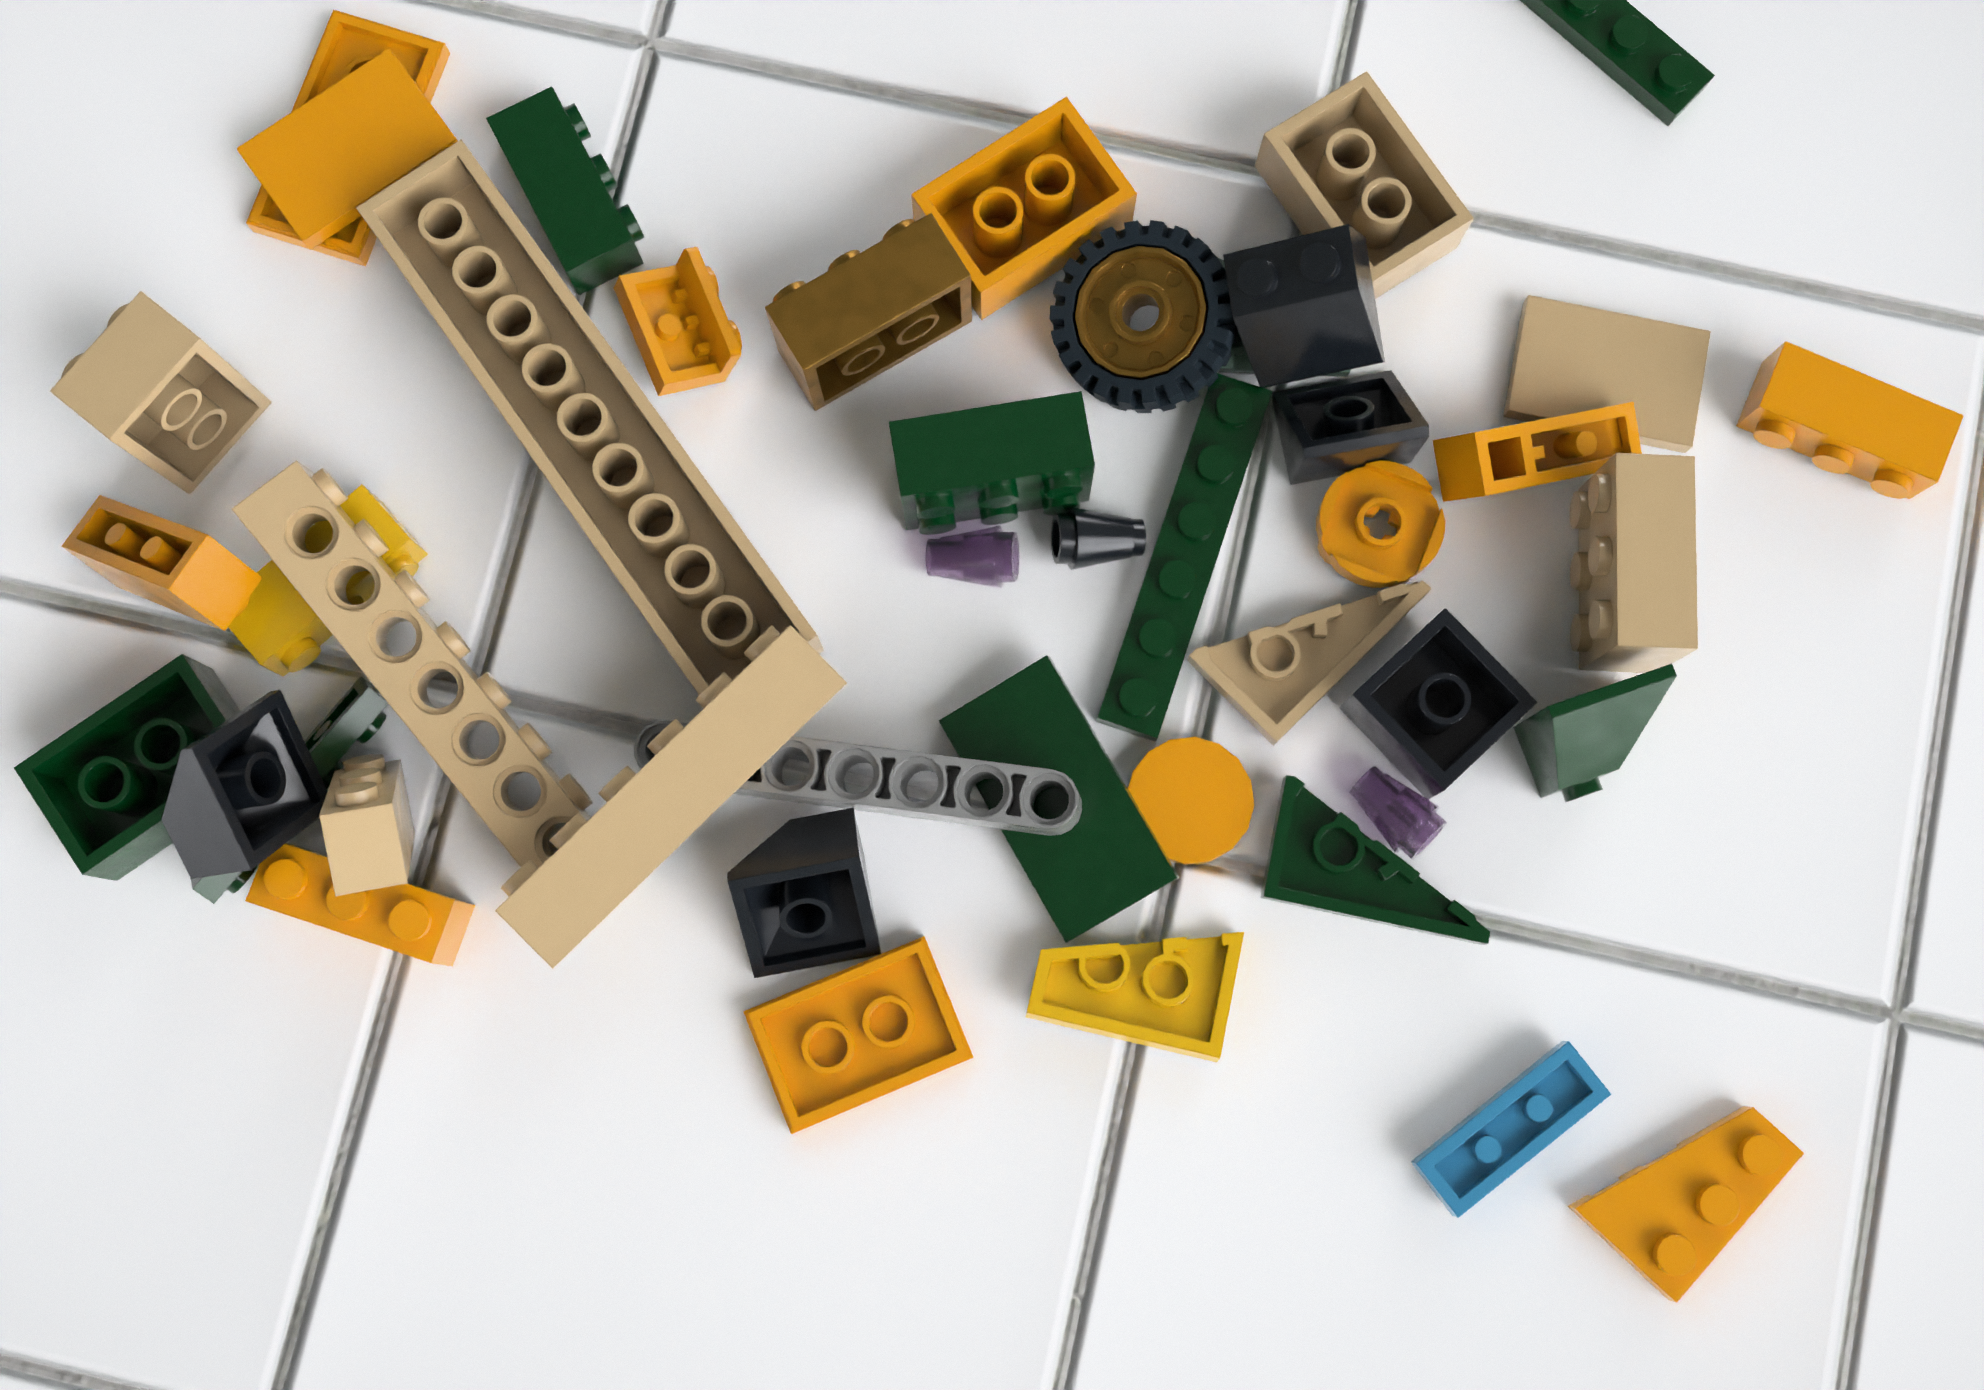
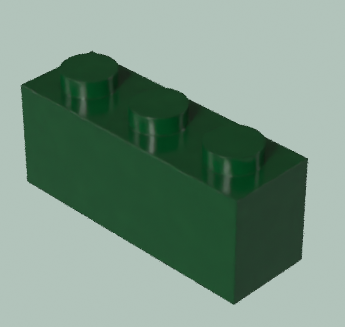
(568, 189)

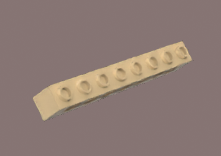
(279, 519)

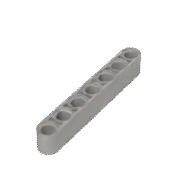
(891, 776)

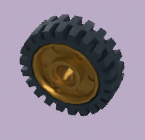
(1117, 278)

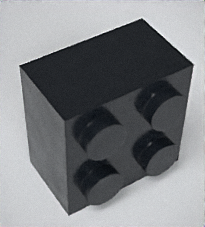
(1438, 705)

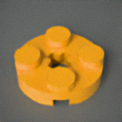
(1412, 511)

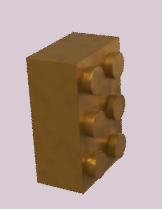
(871, 310)

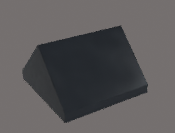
(1346, 425)

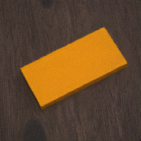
(343, 49)

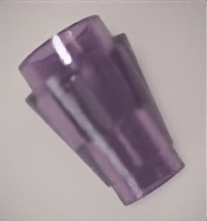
(975, 557)
(1398, 812)

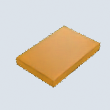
(346, 147)
(858, 1034)

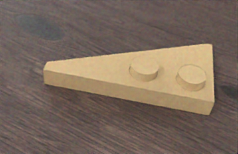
(1288, 668)

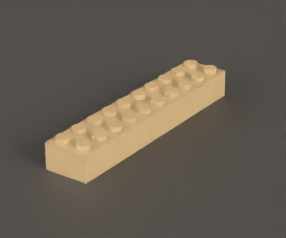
(581, 416)

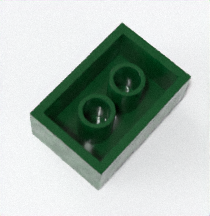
(993, 462)
(114, 771)

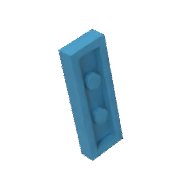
(1510, 1128)

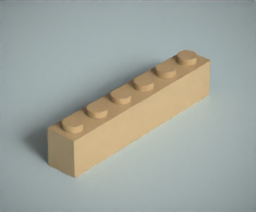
(670, 796)

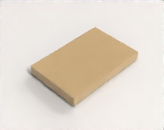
(1596, 358)

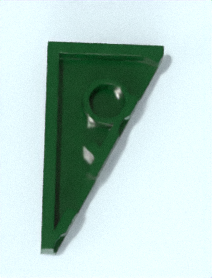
(1332, 867)

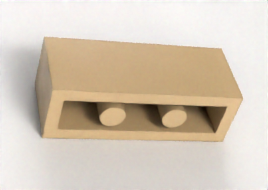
(367, 825)

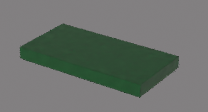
(1112, 851)

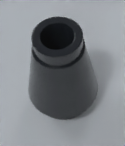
(1095, 538)

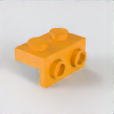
(680, 324)

